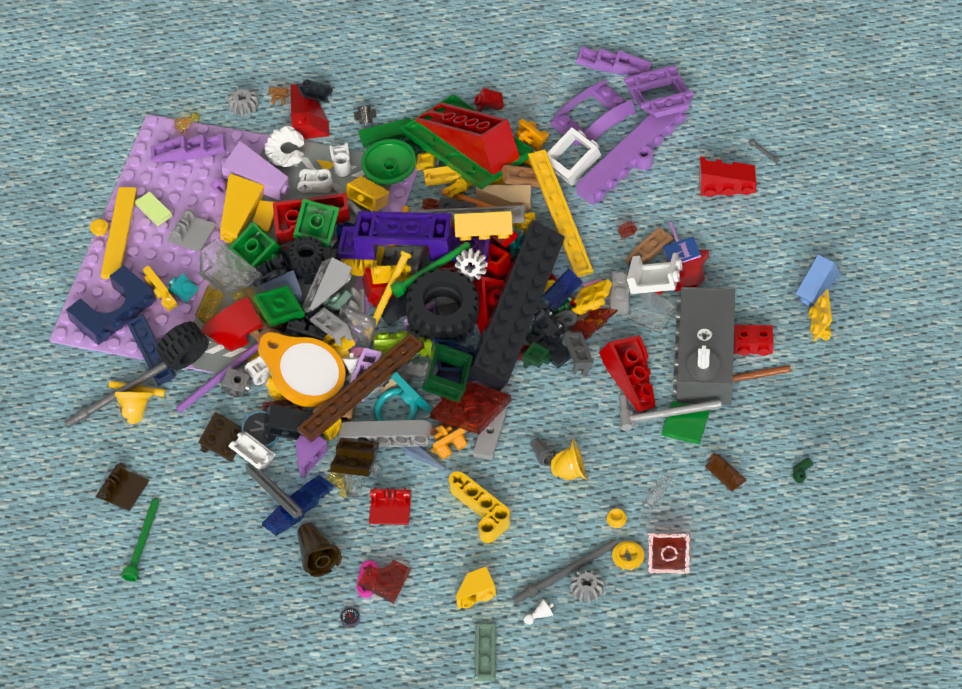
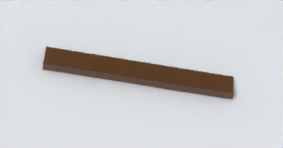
(360, 387)

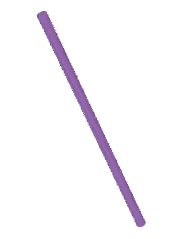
(219, 377)

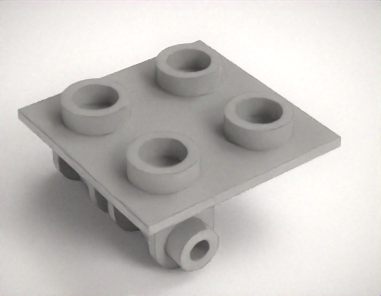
(191, 231)

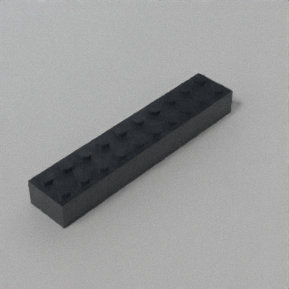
(515, 305)

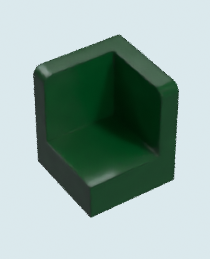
(536, 356)

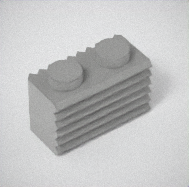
(620, 293)

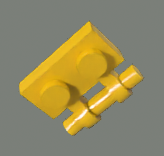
(591, 297)

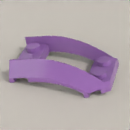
(657, 78)
(616, 105)

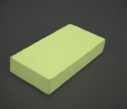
(153, 208)

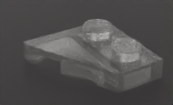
(359, 324)

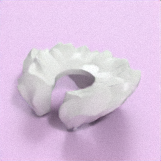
(274, 144)

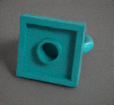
(407, 393)

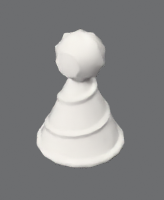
(351, 363)
(541, 611)

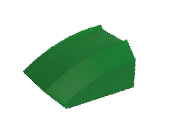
(316, 221)
(254, 245)

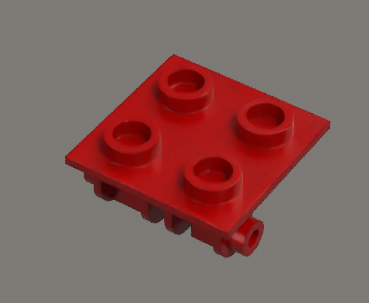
(390, 506)

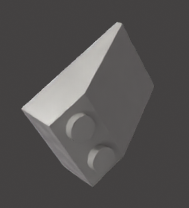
(328, 279)

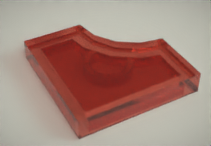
(385, 581)

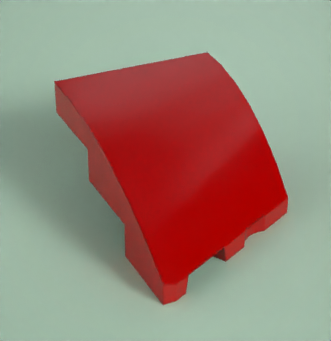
(692, 272)
(233, 324)

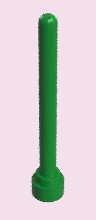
(399, 288)
(131, 572)

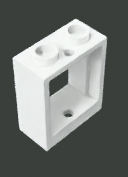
(582, 165)

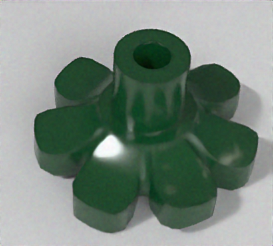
(565, 306)

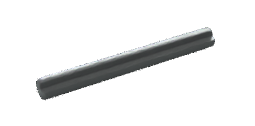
(276, 492)

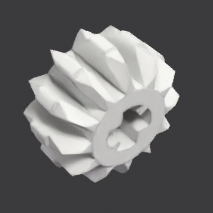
(478, 262)

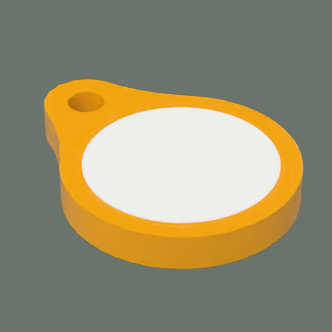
(302, 368)

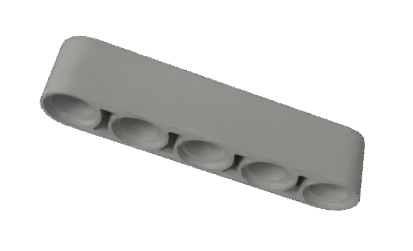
(388, 433)

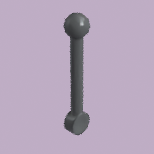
(774, 158)

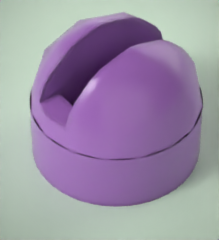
(218, 185)

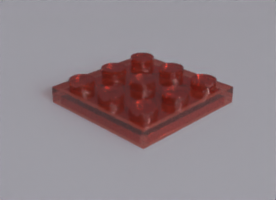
(475, 409)

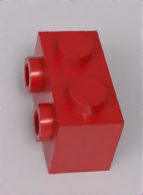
(753, 339)

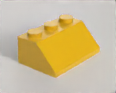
(484, 225)

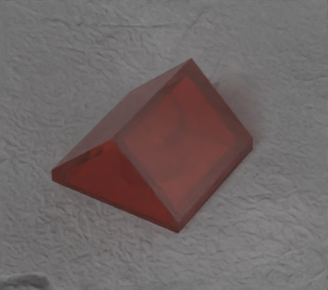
(669, 553)

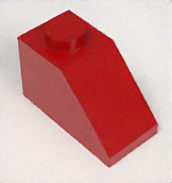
(373, 291)

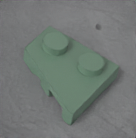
(336, 300)

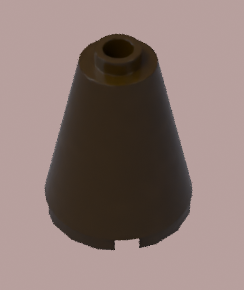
(317, 551)

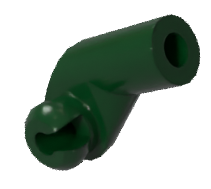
(799, 470)

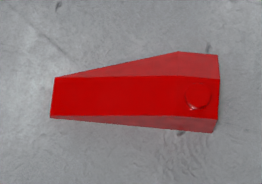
(307, 116)
(488, 290)
(628, 367)

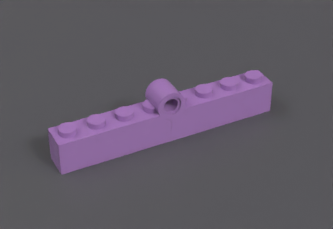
(630, 153)

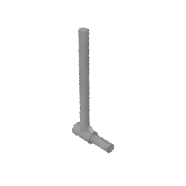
(628, 418)

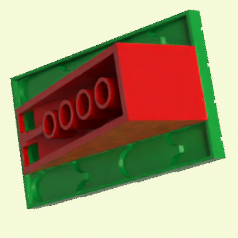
(467, 140)

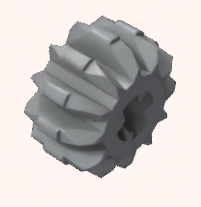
(243, 102)
(587, 586)

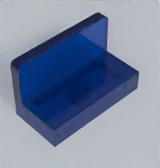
(562, 288)

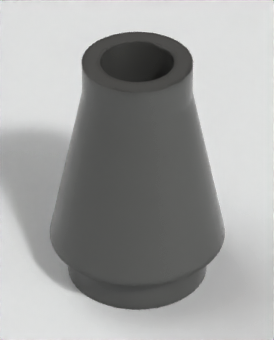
(542, 452)

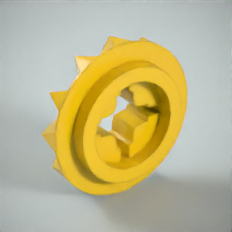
(634, 550)

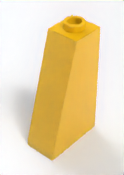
(239, 206)

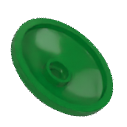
(388, 161)

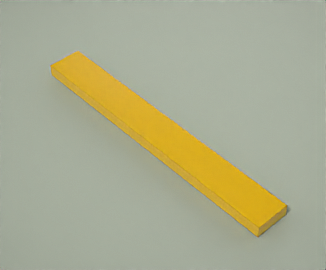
(560, 213)

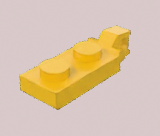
(159, 289)

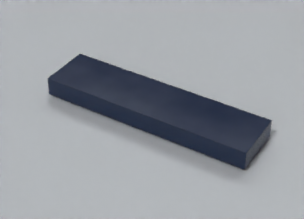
(148, 344)

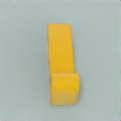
(462, 487)

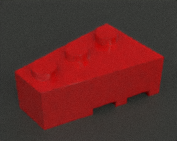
(725, 178)

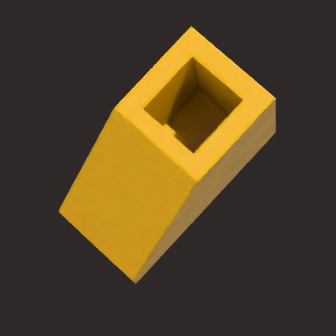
(475, 588)

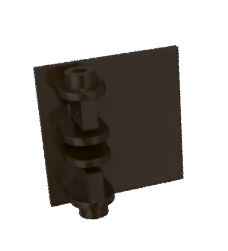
(219, 435)
(122, 487)

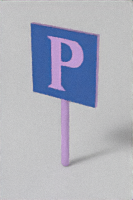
(685, 249)

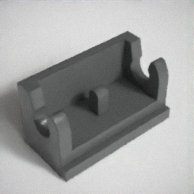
(578, 351)

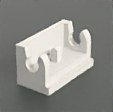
(252, 450)

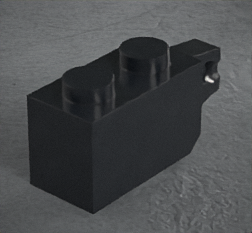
(284, 421)

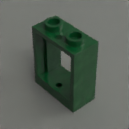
(444, 387)

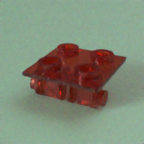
(593, 321)

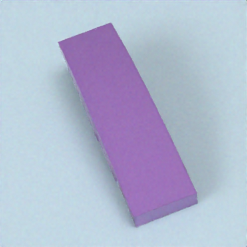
(610, 62)
(186, 149)

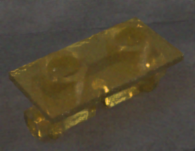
(208, 304)

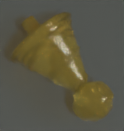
(183, 123)
(338, 480)

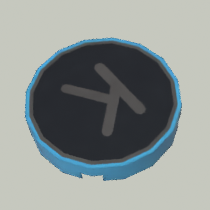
(254, 426)

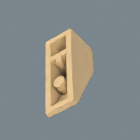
(506, 195)

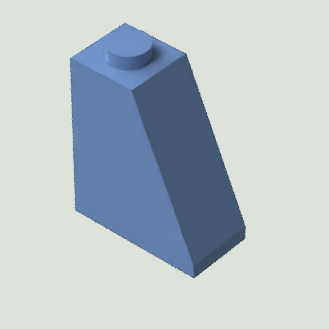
(818, 279)

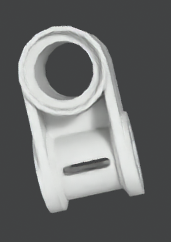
(340, 158)
(316, 180)
(256, 369)

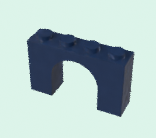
(100, 325)

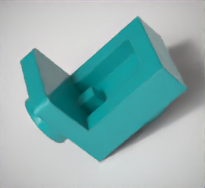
(182, 287)

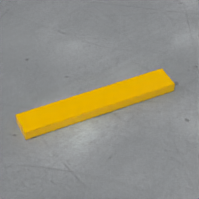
(119, 231)

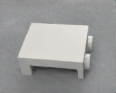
(654, 276)

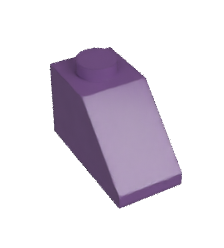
(309, 453)

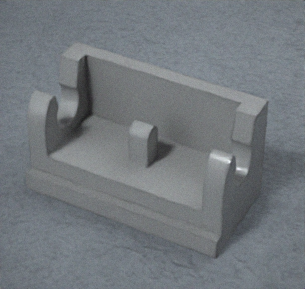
(331, 325)

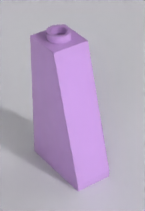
(251, 166)

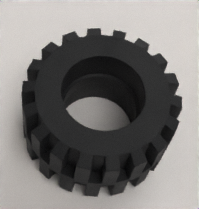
(182, 345)

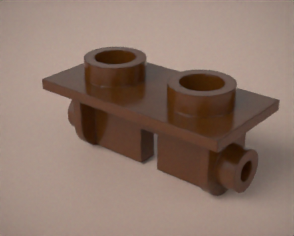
(725, 472)

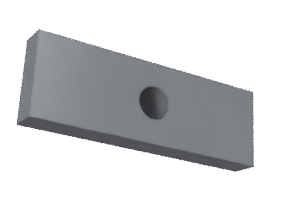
(486, 442)

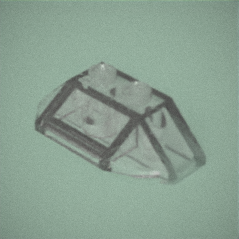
(225, 269)

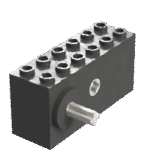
(704, 345)

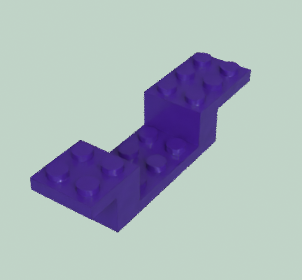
(404, 229)

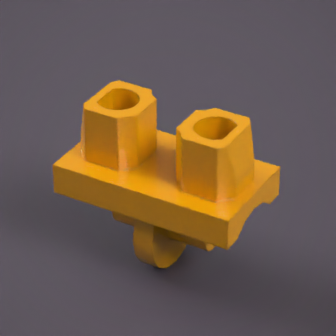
(530, 135)
(441, 446)

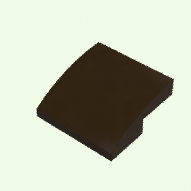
(354, 457)

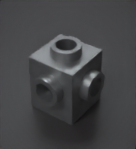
(236, 382)

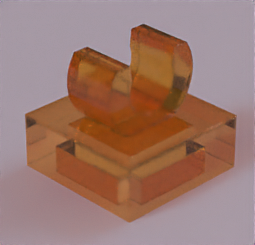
(278, 93)

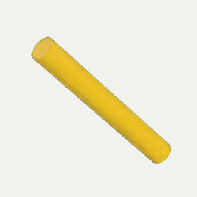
(157, 391)

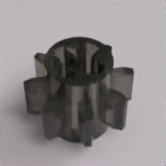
(365, 114)

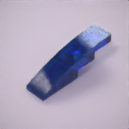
(306, 498)

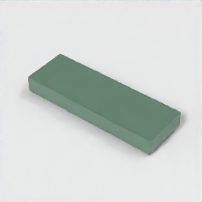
(485, 652)

